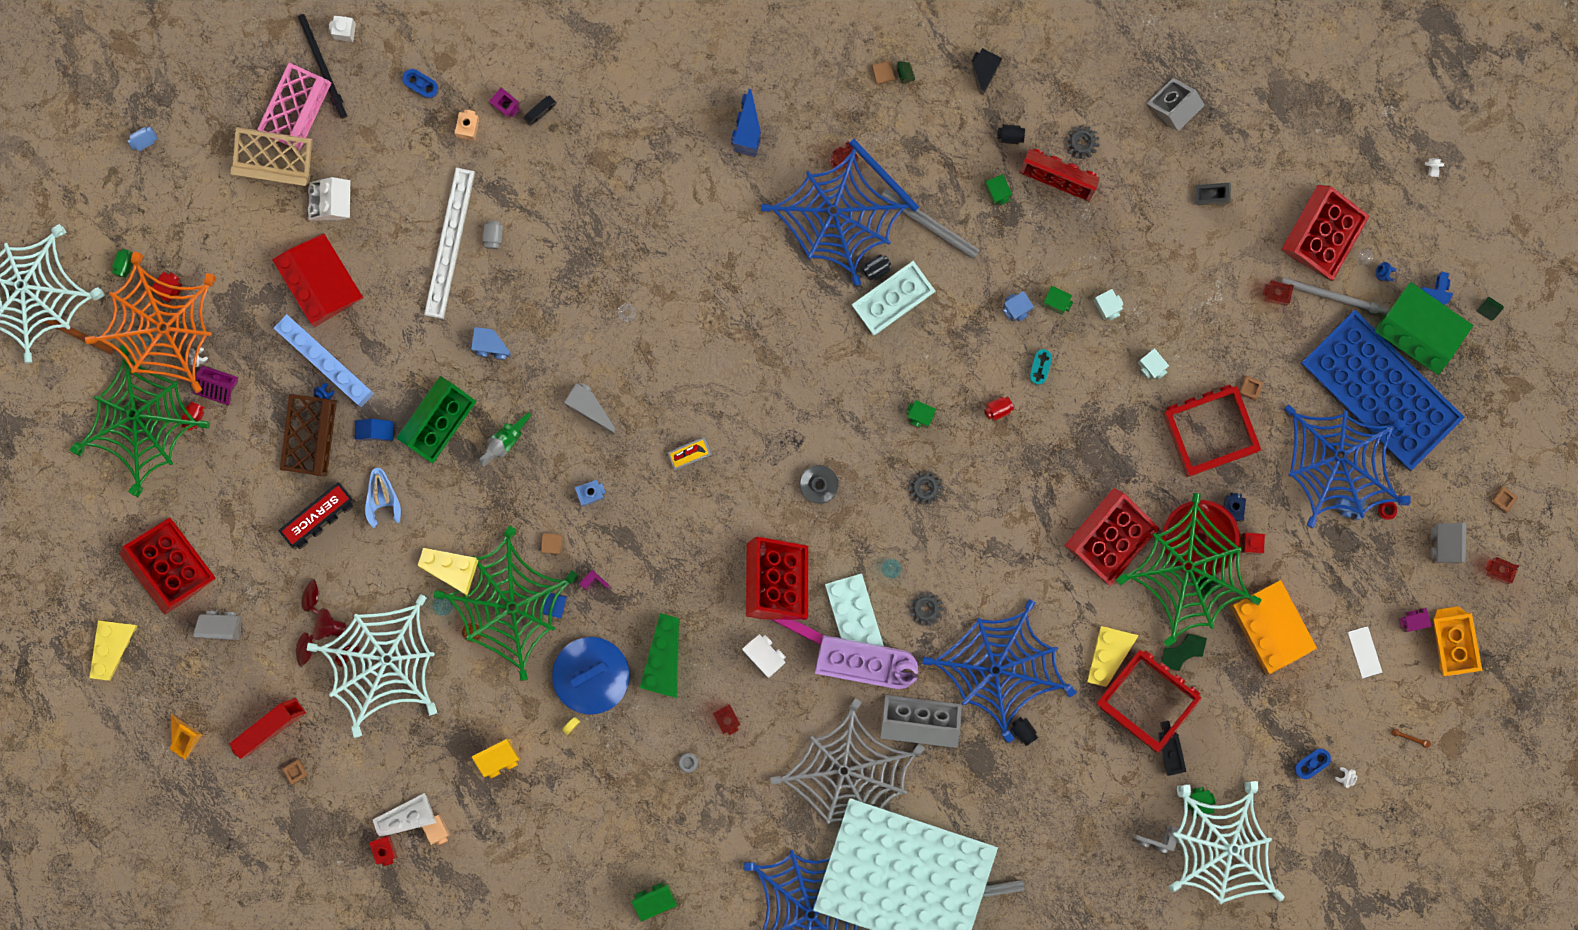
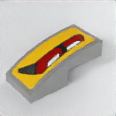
(690, 453)

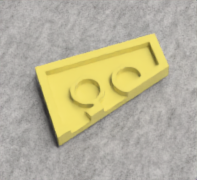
(449, 567)
(109, 647)
(1109, 654)

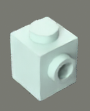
(1109, 305)
(1153, 365)

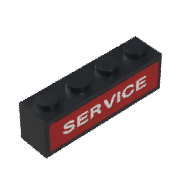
(316, 516)

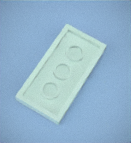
(893, 298)
(853, 610)

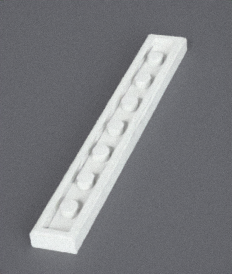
(449, 243)

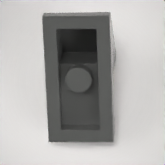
(1213, 194)

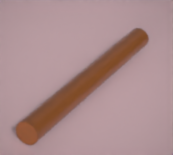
(81, 336)

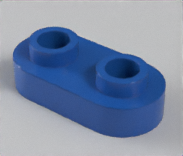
(421, 83)
(1312, 764)

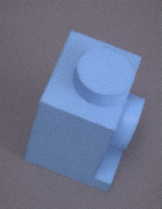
(586, 499)
(1347, 512)

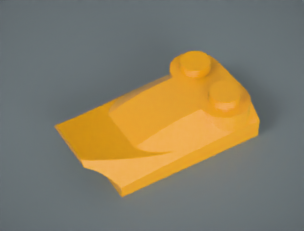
(1456, 642)

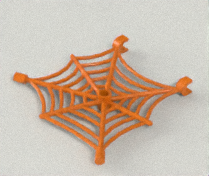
(208, 281)

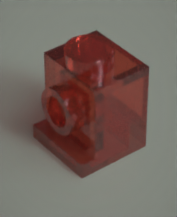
(840, 155)
(1282, 299)
(1494, 572)
(725, 712)

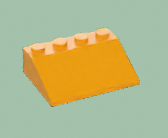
(1273, 628)

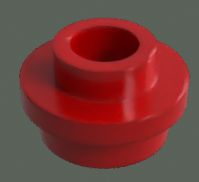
(1393, 510)

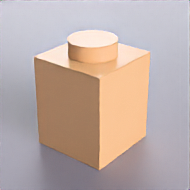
(437, 832)

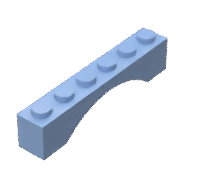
(323, 360)

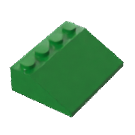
(1424, 328)

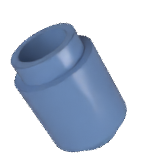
(142, 138)

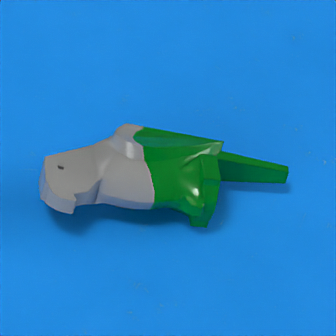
(503, 440)

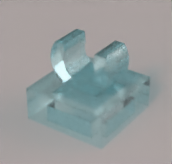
(146, 338)

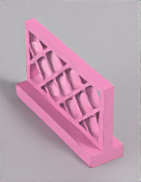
(309, 109)

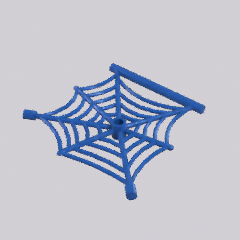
(881, 172)

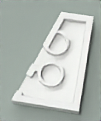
(405, 817)

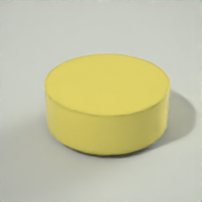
(570, 726)

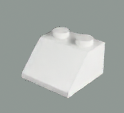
(764, 655)

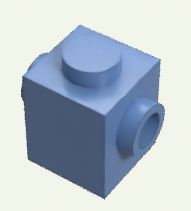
(1017, 307)

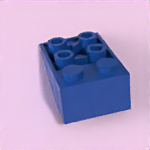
(748, 134)

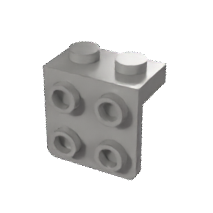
(1168, 842)

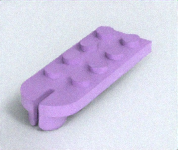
(865, 663)

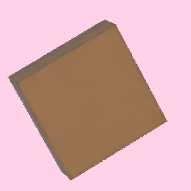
(883, 72)
(1251, 388)
(1504, 499)
(551, 543)
(295, 771)

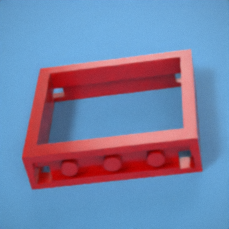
(1192, 403)
(1162, 670)

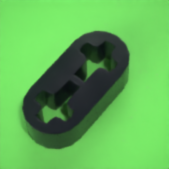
(540, 110)

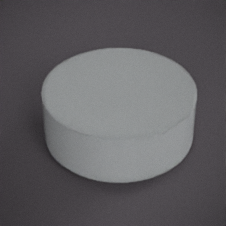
(688, 762)

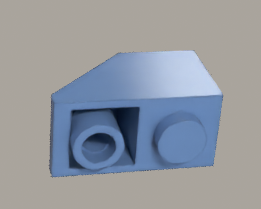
(488, 342)

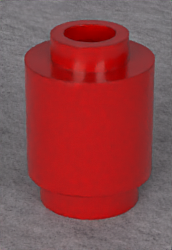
(999, 408)
(195, 411)

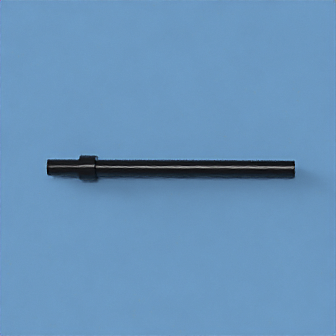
(336, 98)

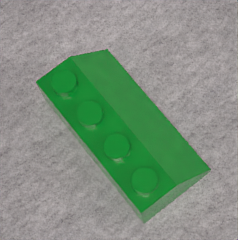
(436, 419)

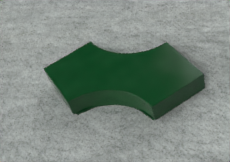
(1191, 647)

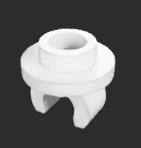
(1434, 165)
(199, 360)
(1349, 779)

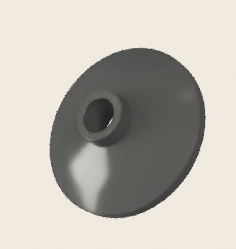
(819, 474)

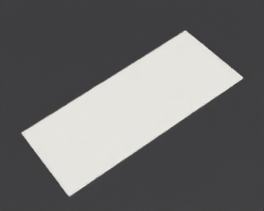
(1365, 652)

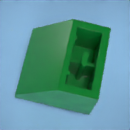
(654, 902)

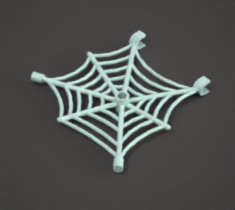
(96, 293)
(431, 708)
(1228, 849)

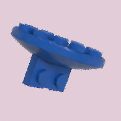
(590, 675)

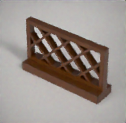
(323, 439)

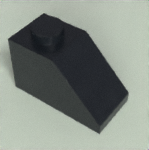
(984, 68)

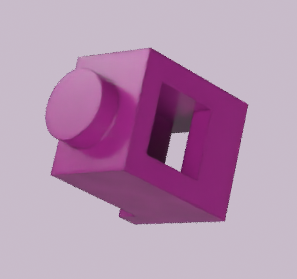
(502, 97)
(1415, 620)

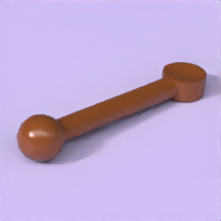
(1425, 743)

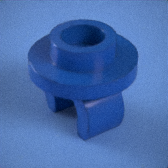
(1384, 270)
(320, 392)

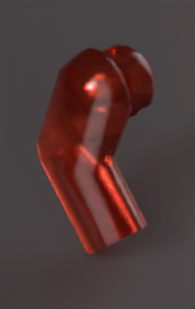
(345, 657)

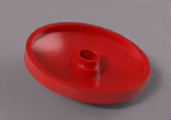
(1222, 520)

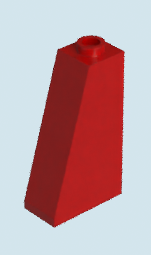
(267, 728)

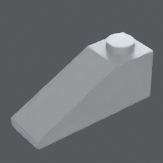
(586, 404)

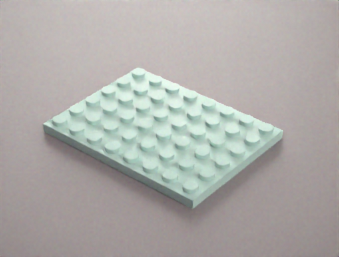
(903, 873)

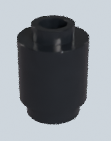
(1011, 134)
(877, 267)
(1024, 731)

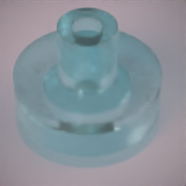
(891, 573)
(445, 610)

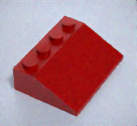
(1059, 175)
(1325, 231)
(317, 279)
(1112, 536)
(166, 565)
(776, 579)

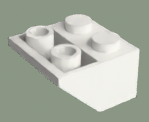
(329, 199)

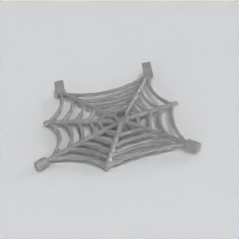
(851, 714)

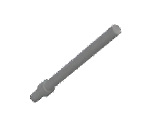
(1372, 307)

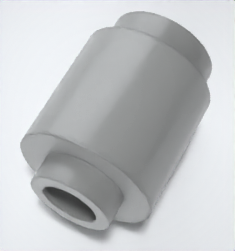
(492, 235)

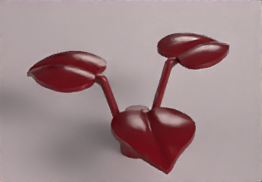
(323, 627)

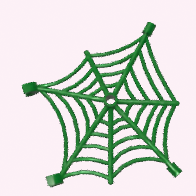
(78, 448)
(1133, 575)
(571, 577)

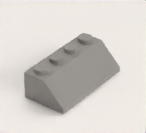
(921, 721)

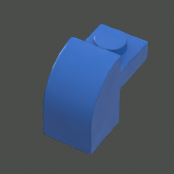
(1441, 285)

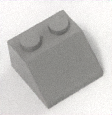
(1176, 104)
(1449, 543)
(218, 626)

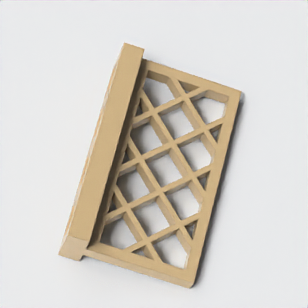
(273, 172)

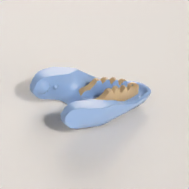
(380, 495)

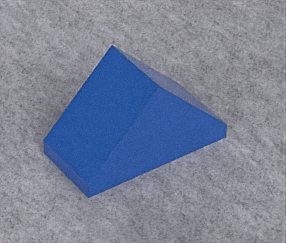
(374, 430)

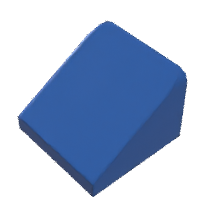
(559, 605)

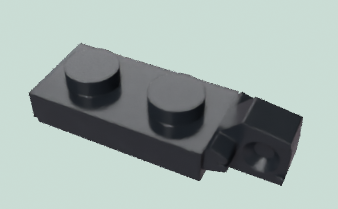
(1172, 752)

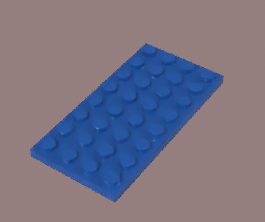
(1382, 388)

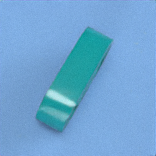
(1036, 365)

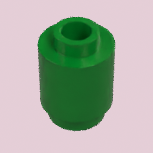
(122, 263)

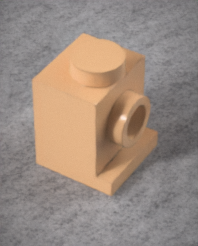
(467, 132)

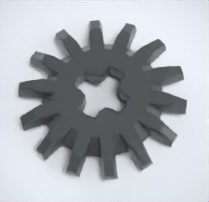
(1087, 137)
(931, 483)
(931, 603)

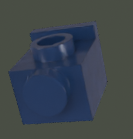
(1235, 498)

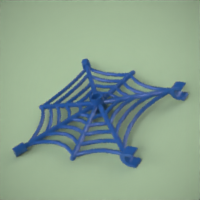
(1397, 426)
(1070, 691)
(753, 867)

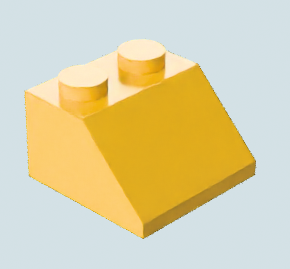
(497, 758)

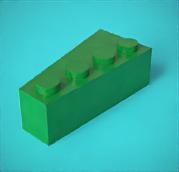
(663, 658)

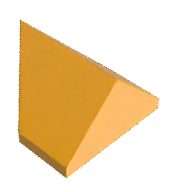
(183, 737)

